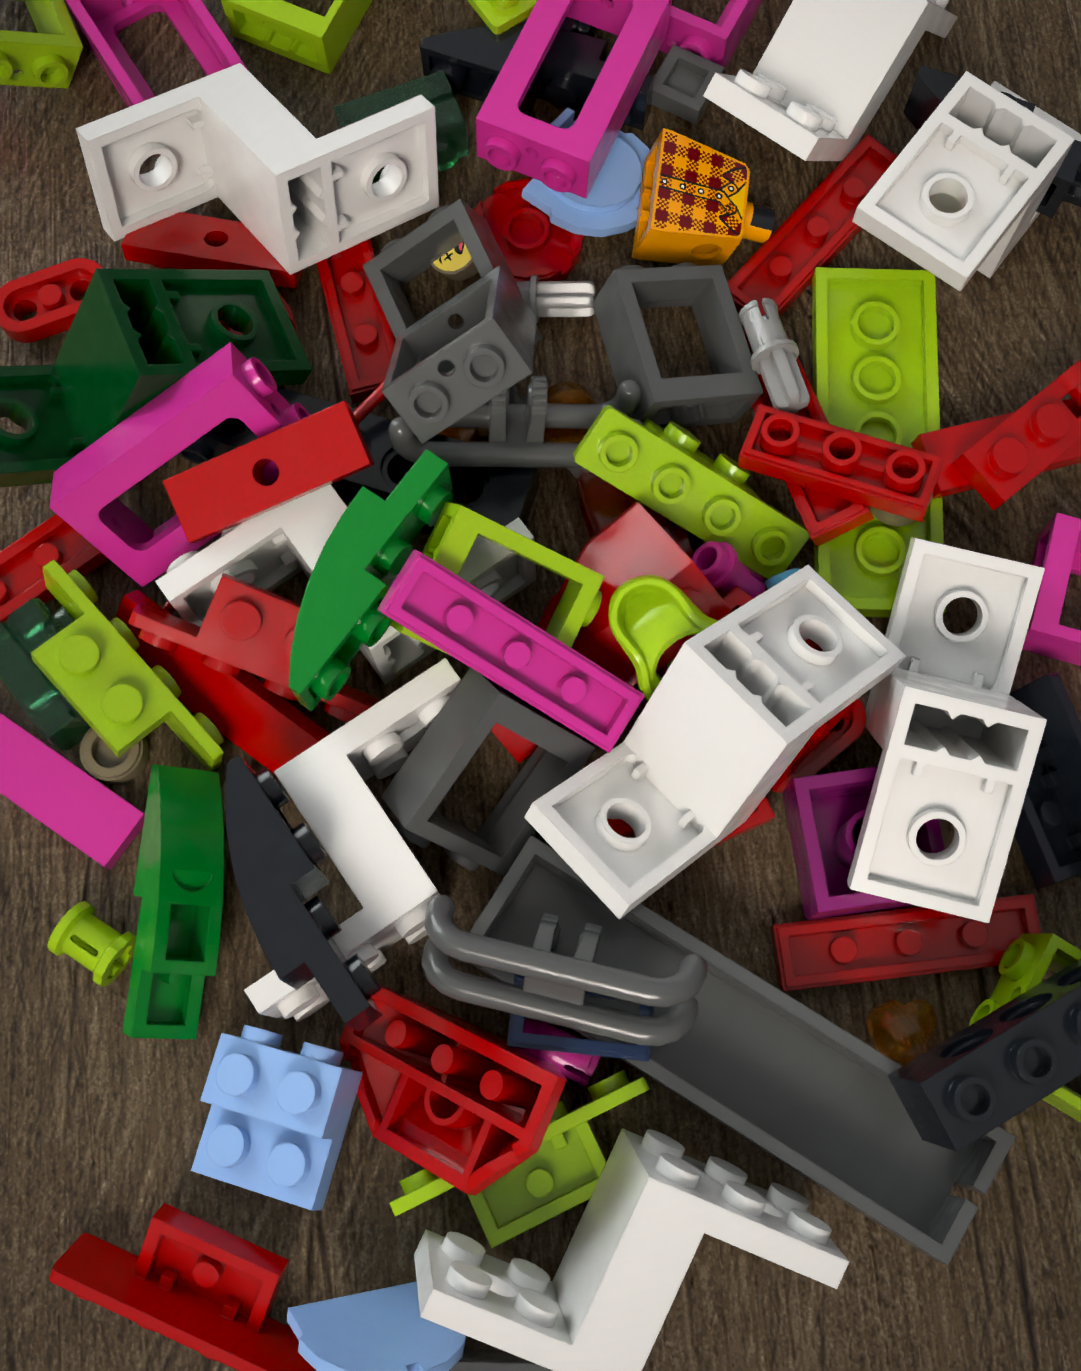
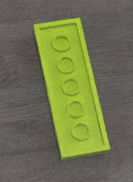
(881, 380)

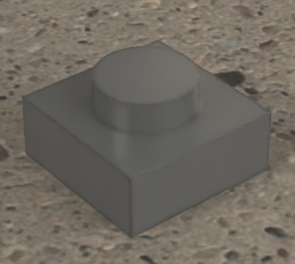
(682, 83)

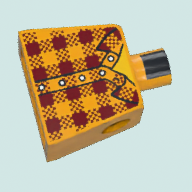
(695, 204)

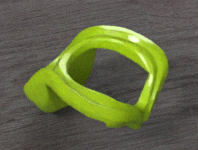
(647, 619)

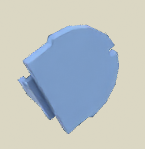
(613, 198)
(374, 1333)

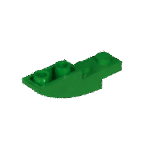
(346, 583)
(180, 903)

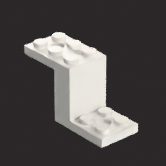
(828, 71)
(967, 182)
(285, 185)
(290, 540)
(950, 734)
(713, 737)
(358, 834)
(621, 1259)

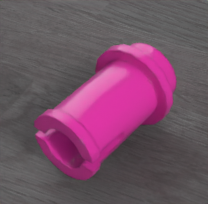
(724, 570)
(573, 1066)

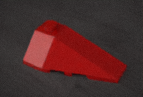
(624, 550)

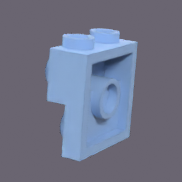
(275, 1116)

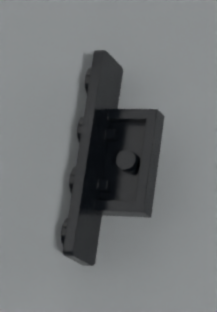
(1051, 809)

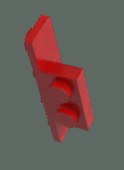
(246, 632)
(190, 1287)

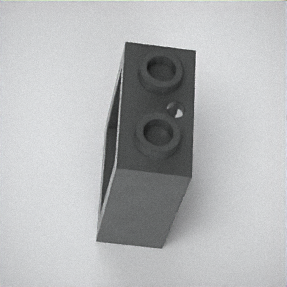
(413, 254)
(452, 370)
(689, 399)
(447, 750)

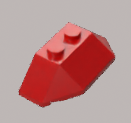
(450, 1091)

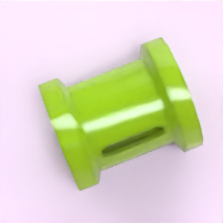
(92, 943)

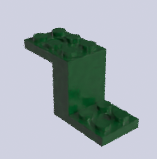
(127, 347)

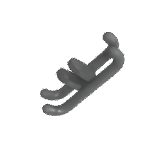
(516, 430)
(559, 983)

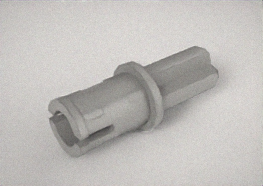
(558, 297)
(774, 356)

